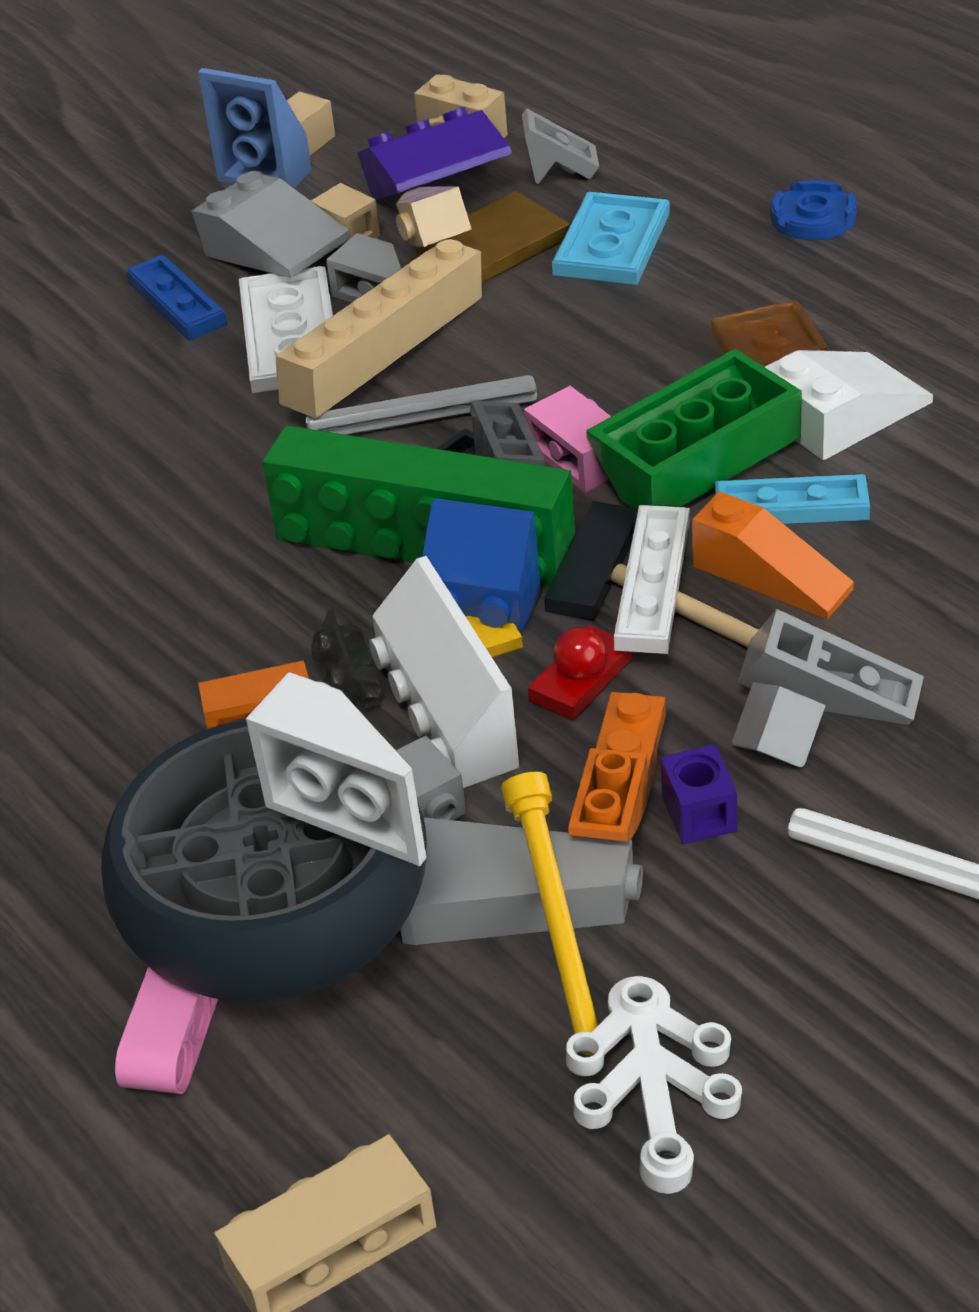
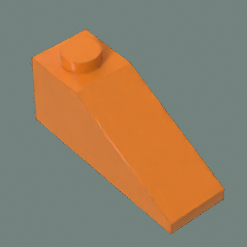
(764, 555)

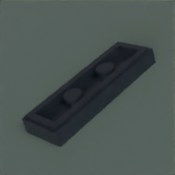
(590, 560)

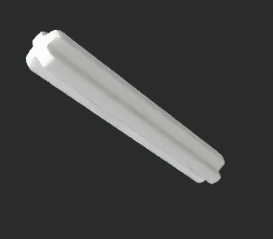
(885, 851)

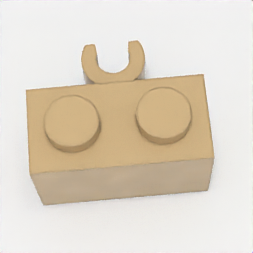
(447, 94)

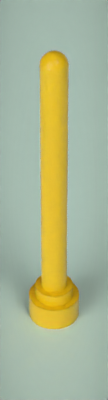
(528, 800)

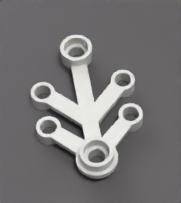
(640, 1009)

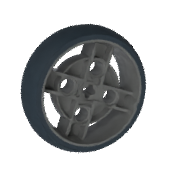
(269, 894)

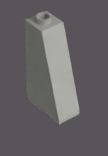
(485, 884)

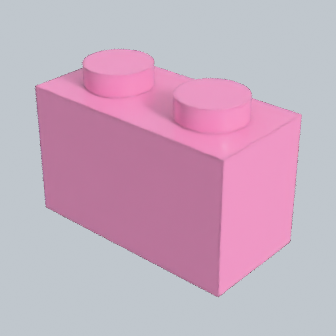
(560, 431)

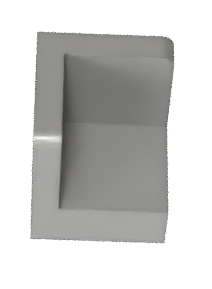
(778, 723)

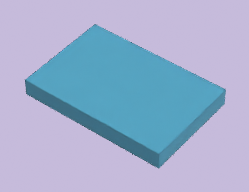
(611, 238)

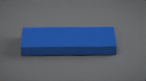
(176, 297)

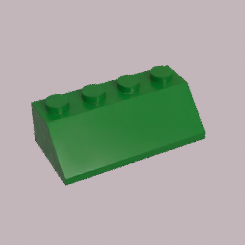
(697, 432)

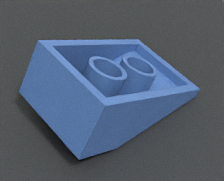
(252, 128)

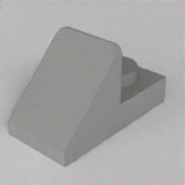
(552, 143)

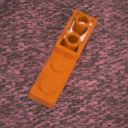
(620, 769)

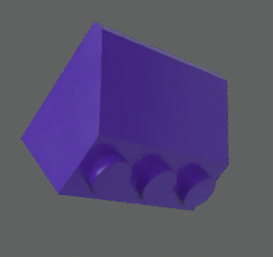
(430, 152)

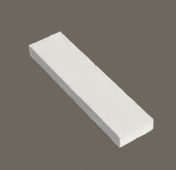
(652, 580)

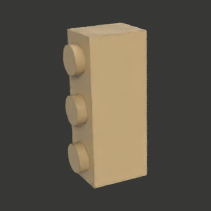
(326, 1228)

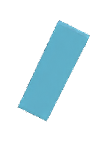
(805, 497)

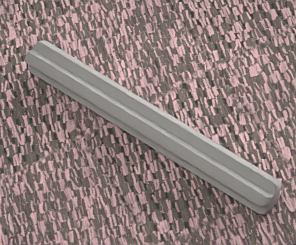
(423, 406)

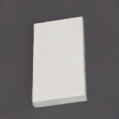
(277, 314)

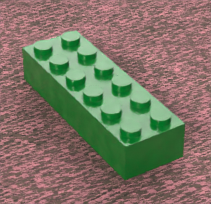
(380, 494)

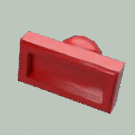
(579, 672)

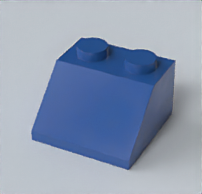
(486, 559)

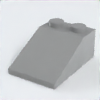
(266, 226)

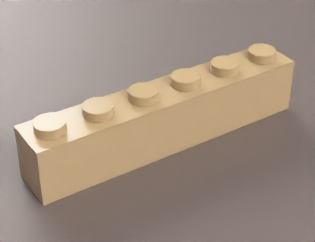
(378, 328)

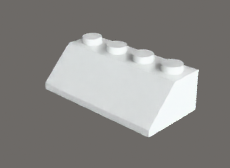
(445, 676)

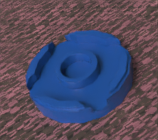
(813, 210)

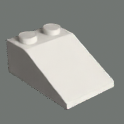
(846, 397)
(334, 768)

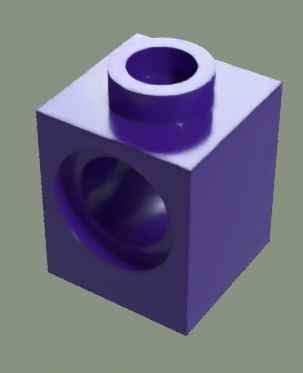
(699, 794)

